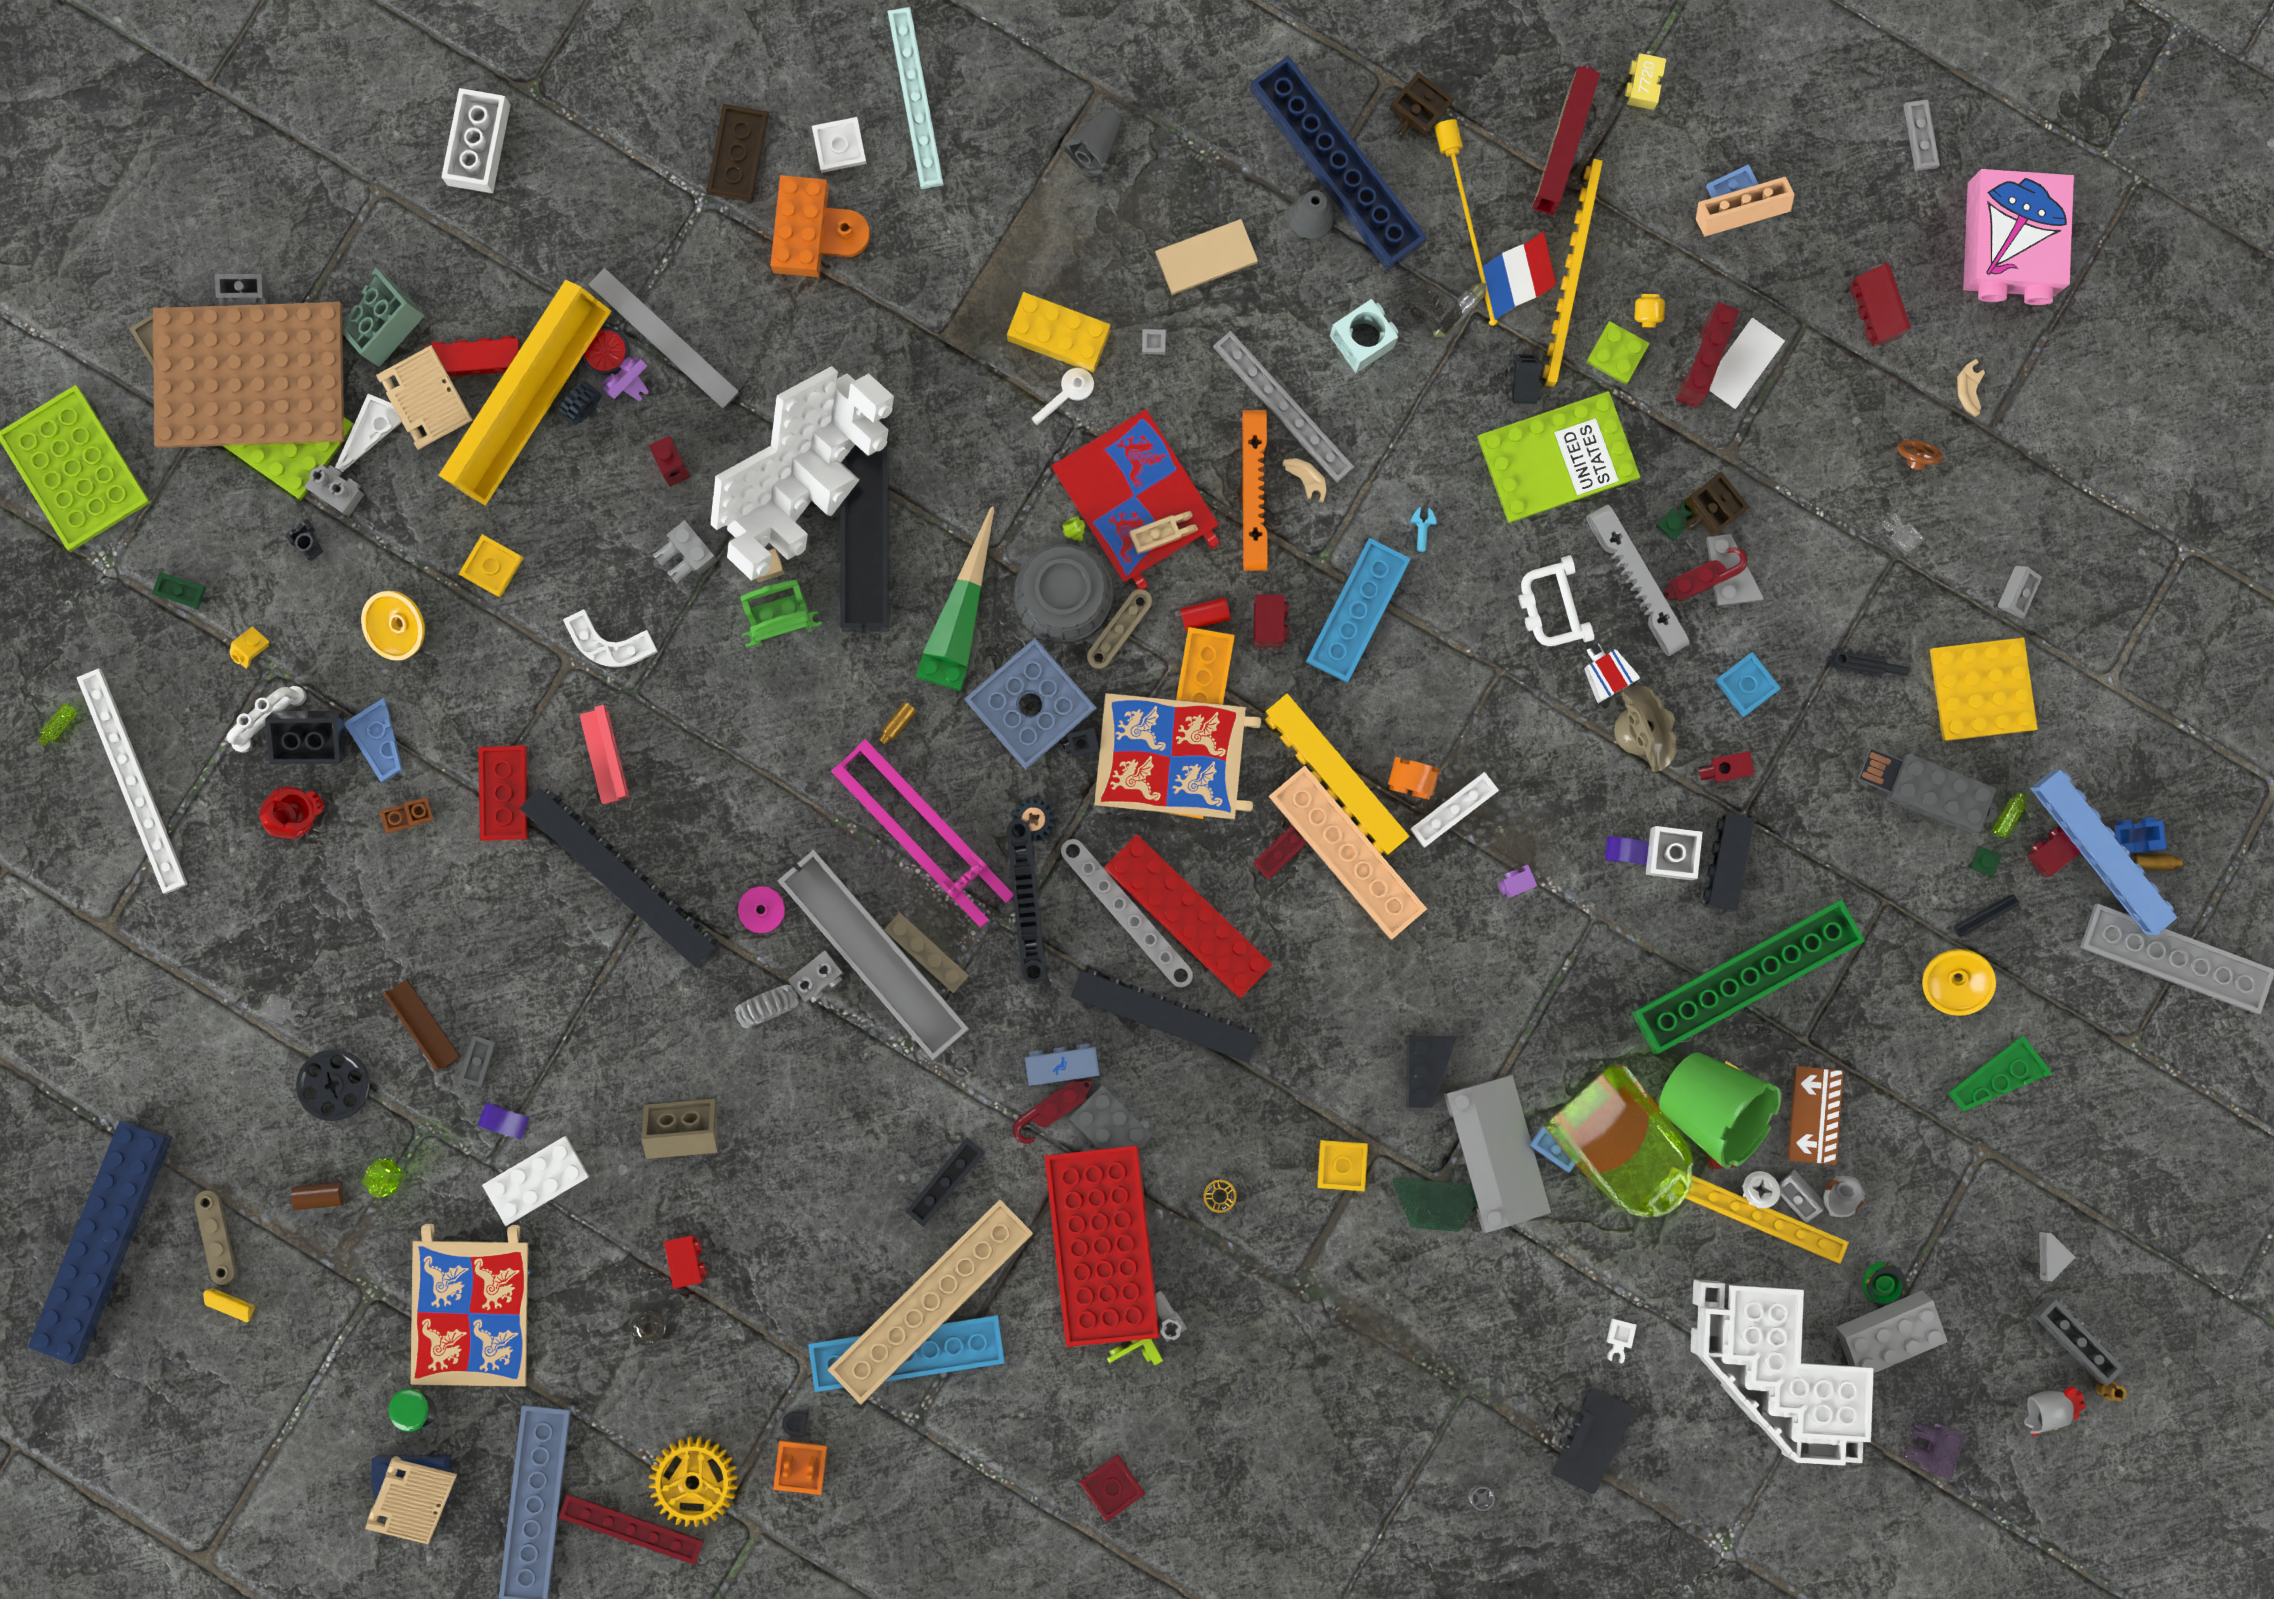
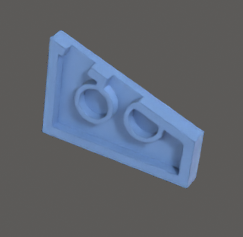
(376, 739)

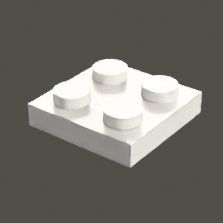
(839, 144)

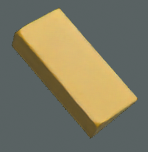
(228, 1304)

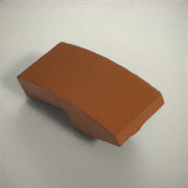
(406, 815)

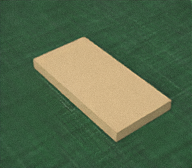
(1206, 257)

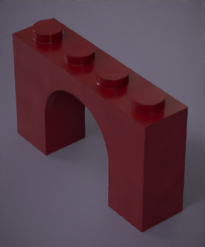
(1715, 337)

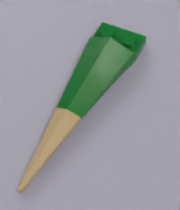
(949, 646)

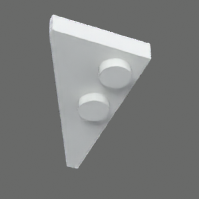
(373, 423)

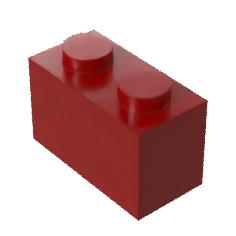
(685, 1261)

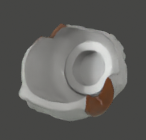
(1843, 1196)

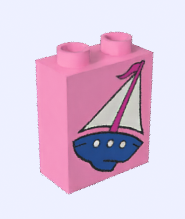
(2018, 235)

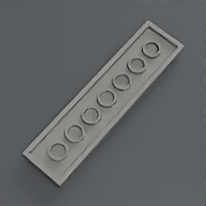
(2178, 959)

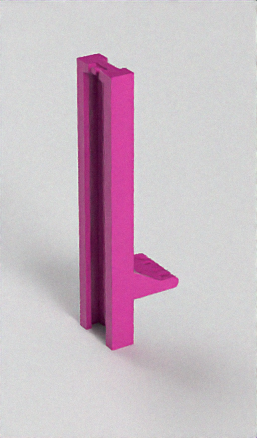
(977, 865)

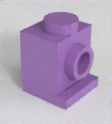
(1517, 882)

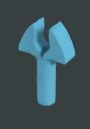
(1422, 527)

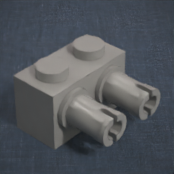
(334, 490)
(695, 552)
(816, 977)

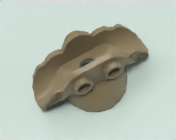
(1634, 732)

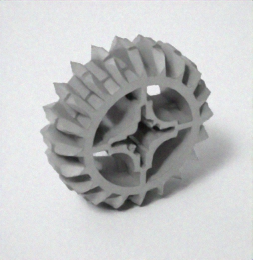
(766, 1006)

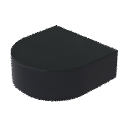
(795, 1423)

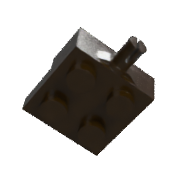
(1420, 105)
(1715, 505)

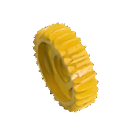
(693, 1463)

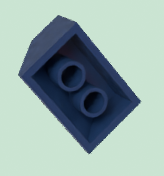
(381, 1463)

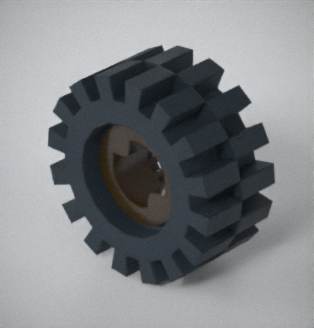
(580, 403)

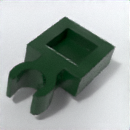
(1674, 522)

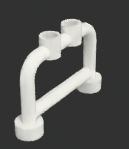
(1527, 601)
(243, 741)

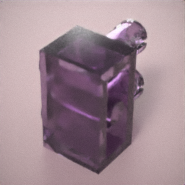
(1941, 1452)

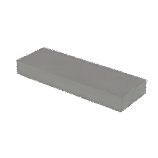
(1921, 135)

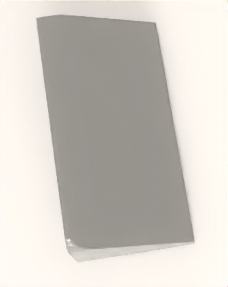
(2019, 591)
(1800, 1196)

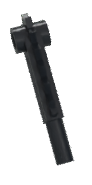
(1866, 664)

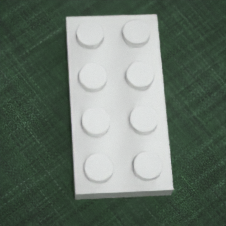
(535, 1180)

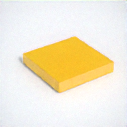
(491, 566)
(1342, 1165)

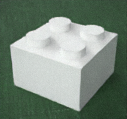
(1674, 853)

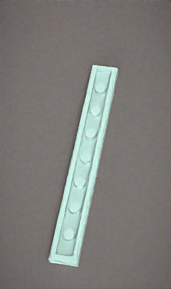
(915, 98)

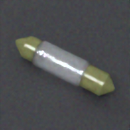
(1467, 302)

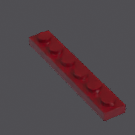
(631, 1529)

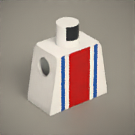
(1608, 673)

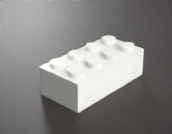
(476, 140)

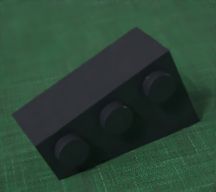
(1425, 1068)

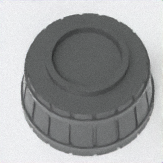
(1063, 594)

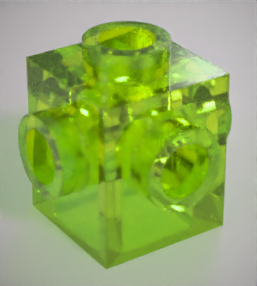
(382, 1178)

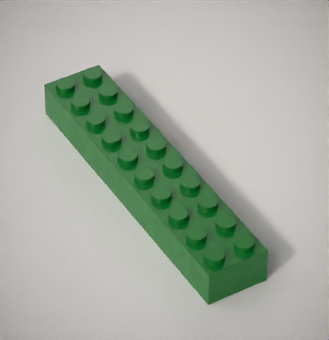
(1747, 976)

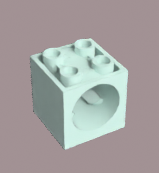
(1358, 355)

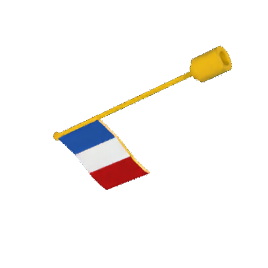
(1515, 274)

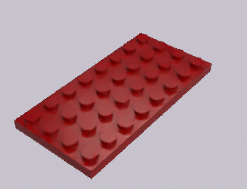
(1102, 1246)

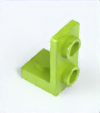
(1150, 1351)

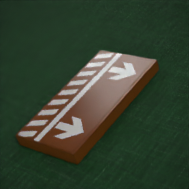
(1815, 1115)

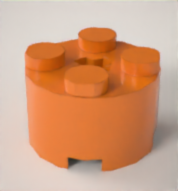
(1413, 776)

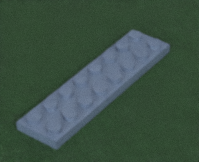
(534, 1503)

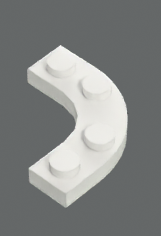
(604, 652)

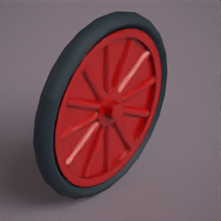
(606, 352)

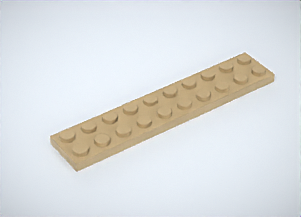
(930, 1302)

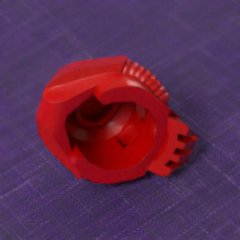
(290, 812)

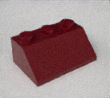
(1880, 305)

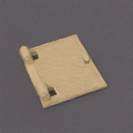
(425, 397)
(411, 1501)

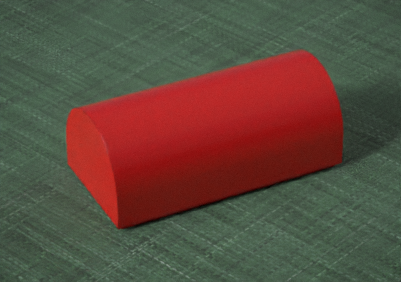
(1205, 614)

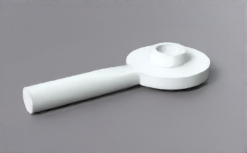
(1076, 385)

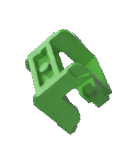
(777, 616)

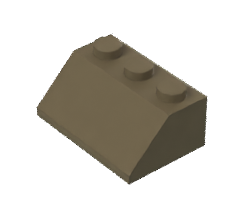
(680, 1128)

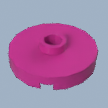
(773, 913)

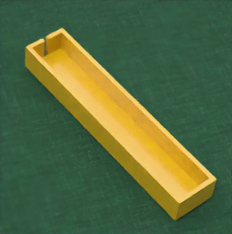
(525, 392)

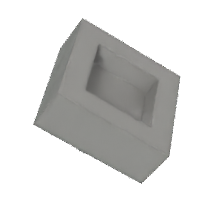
(1153, 341)

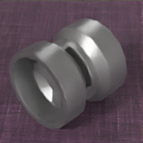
(1481, 1501)

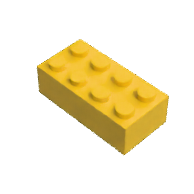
(1058, 332)

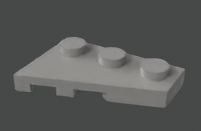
(1739, 588)

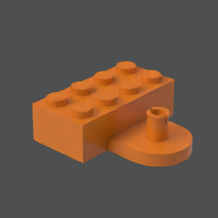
(810, 229)

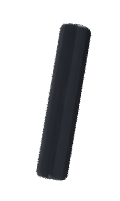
(1986, 915)

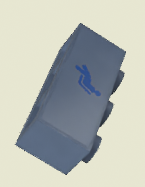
(1061, 1064)

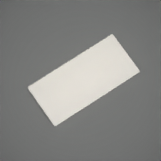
(1745, 362)

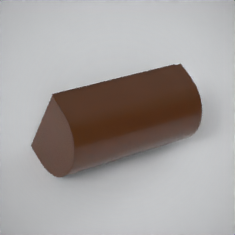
(317, 1196)

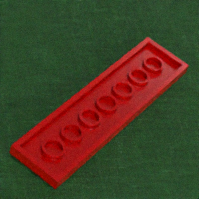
(1188, 916)

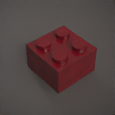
(1269, 621)

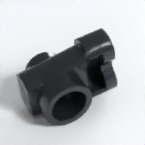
(305, 540)

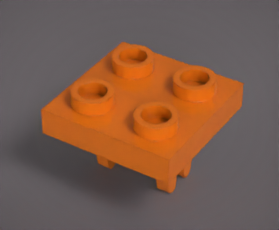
(800, 1467)

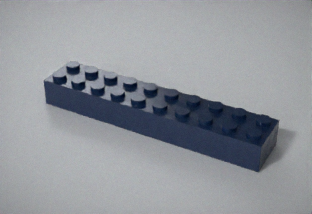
(1338, 163)
(100, 1242)

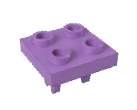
(626, 379)

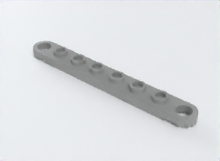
(1126, 913)

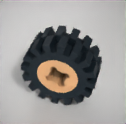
(1042, 824)

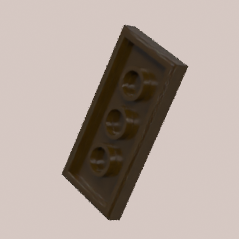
(737, 153)

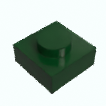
(1985, 861)

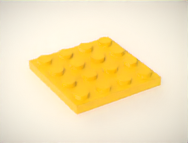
(1983, 689)

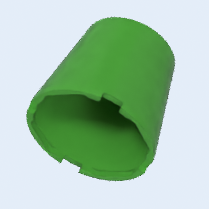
(1720, 1107)

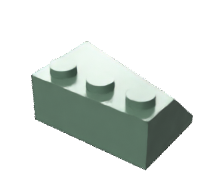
(381, 319)

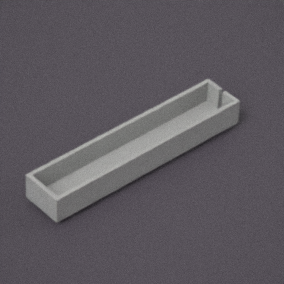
(873, 955)

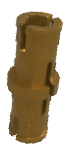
(2111, 1392)

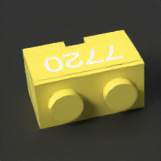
(1644, 86)

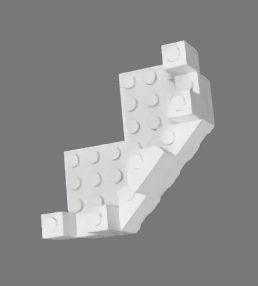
(810, 438)
(1756, 1354)

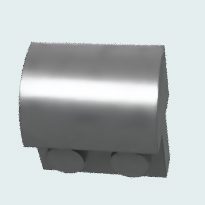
(241, 289)

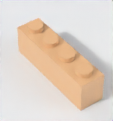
(1744, 206)

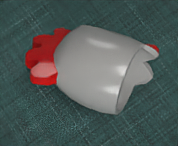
(2056, 1409)

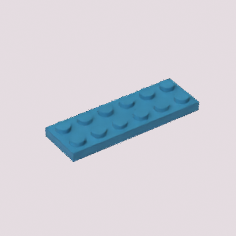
(1358, 610)

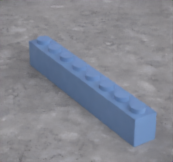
(2104, 852)

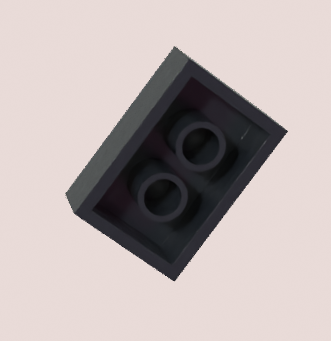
(306, 737)

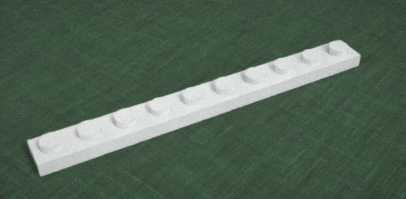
(132, 781)

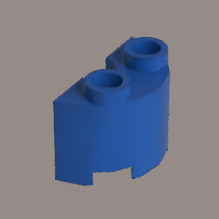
(2141, 836)

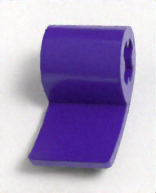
(1626, 850)
(503, 1121)

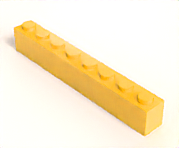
(1336, 774)

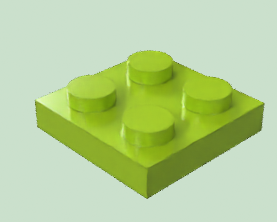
(1617, 352)

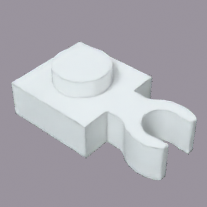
(1620, 1335)

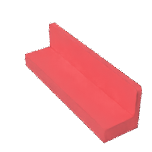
(604, 755)

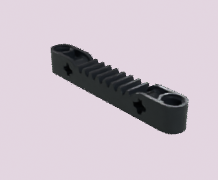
(1026, 900)

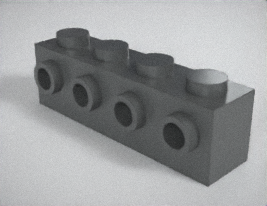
(2080, 1343)

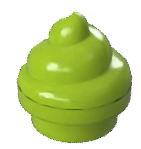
(1074, 528)

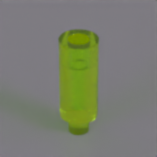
(57, 723)
(2009, 816)

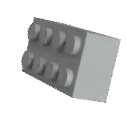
(1892, 1333)

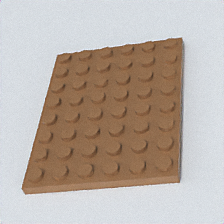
(248, 375)

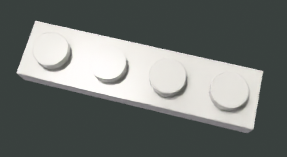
(1454, 809)

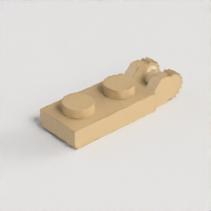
(1161, 532)

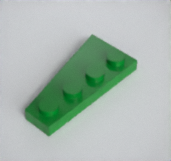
(2006, 1071)

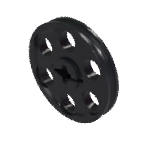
(321, 1083)

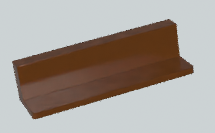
(421, 1025)

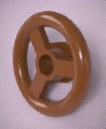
(1919, 457)

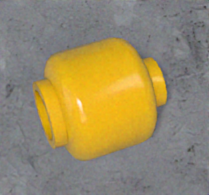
(1649, 310)

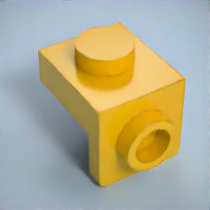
(248, 646)

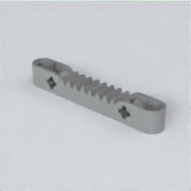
(1607, 526)

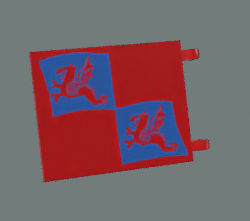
(1130, 482)

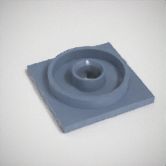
(1030, 673)

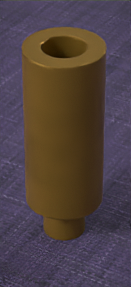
(897, 722)
(2157, 862)

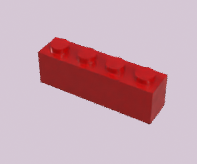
(478, 357)

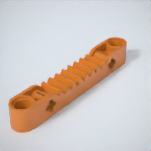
(1253, 428)

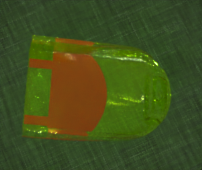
(1625, 1144)

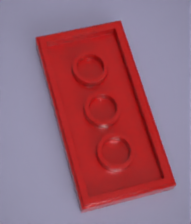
(502, 793)

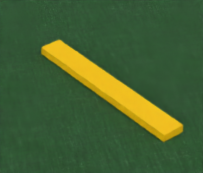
(1767, 1220)

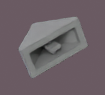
(2053, 1256)

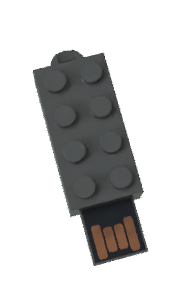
(1930, 790)

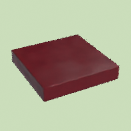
(1112, 1487)

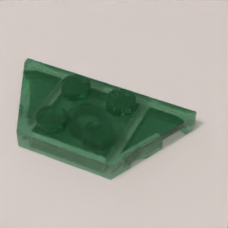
(1435, 1203)

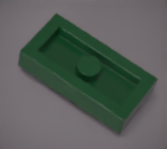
(179, 590)

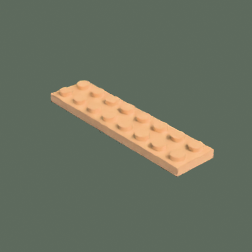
(1347, 852)

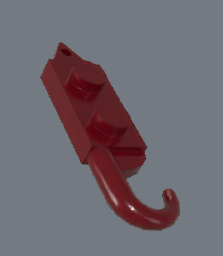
(1704, 577)
(1052, 1108)

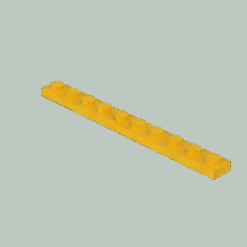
(1569, 282)

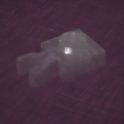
(1904, 537)
(280, 1009)

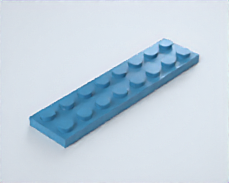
(950, 1348)

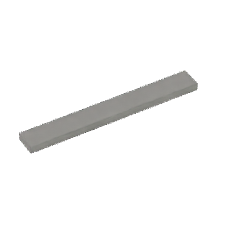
(664, 338)
(1283, 407)

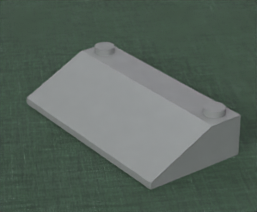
(1498, 1153)

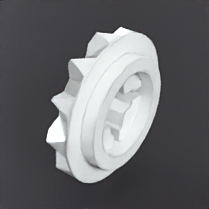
(1768, 1184)

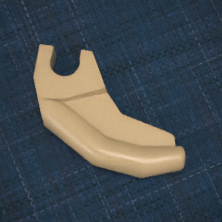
(1967, 387)
(1310, 477)

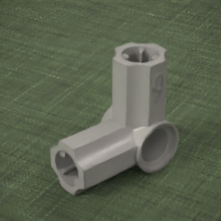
(1169, 1321)

